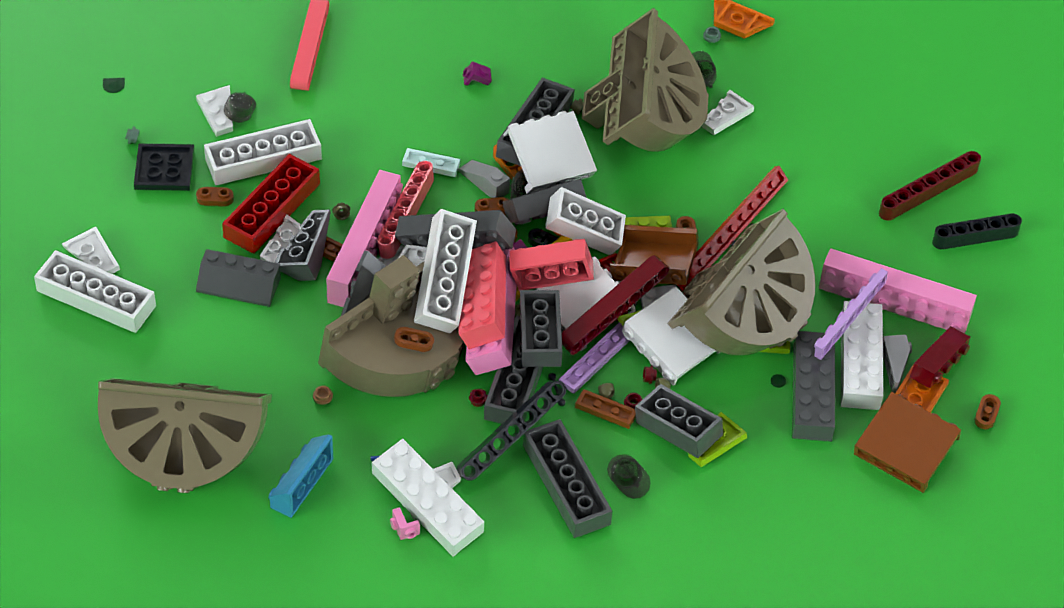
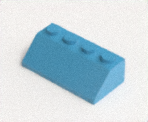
(302, 475)

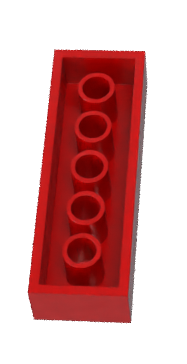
(270, 202)

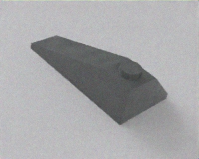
(305, 251)
(362, 286)

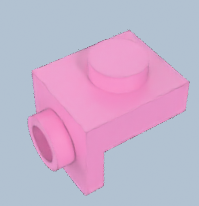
(404, 529)

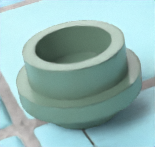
(712, 34)
(132, 135)

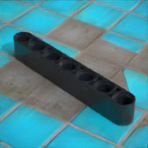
(520, 428)

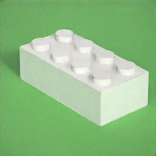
(585, 219)

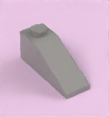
(487, 178)
(895, 356)

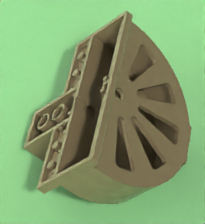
(651, 88)
(754, 293)
(362, 345)
(179, 430)

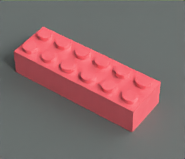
(484, 297)

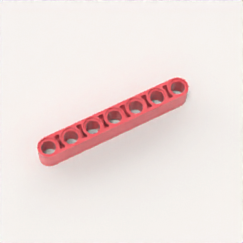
(309, 45)
(407, 205)

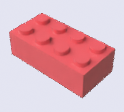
(551, 264)

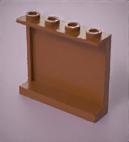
(671, 245)
(906, 441)

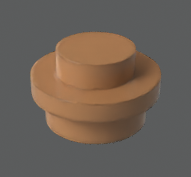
(322, 395)

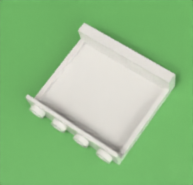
(551, 150)
(581, 296)
(666, 348)

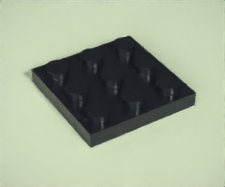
(164, 167)

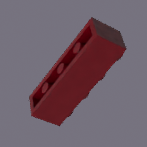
(940, 357)

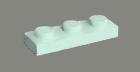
(441, 164)

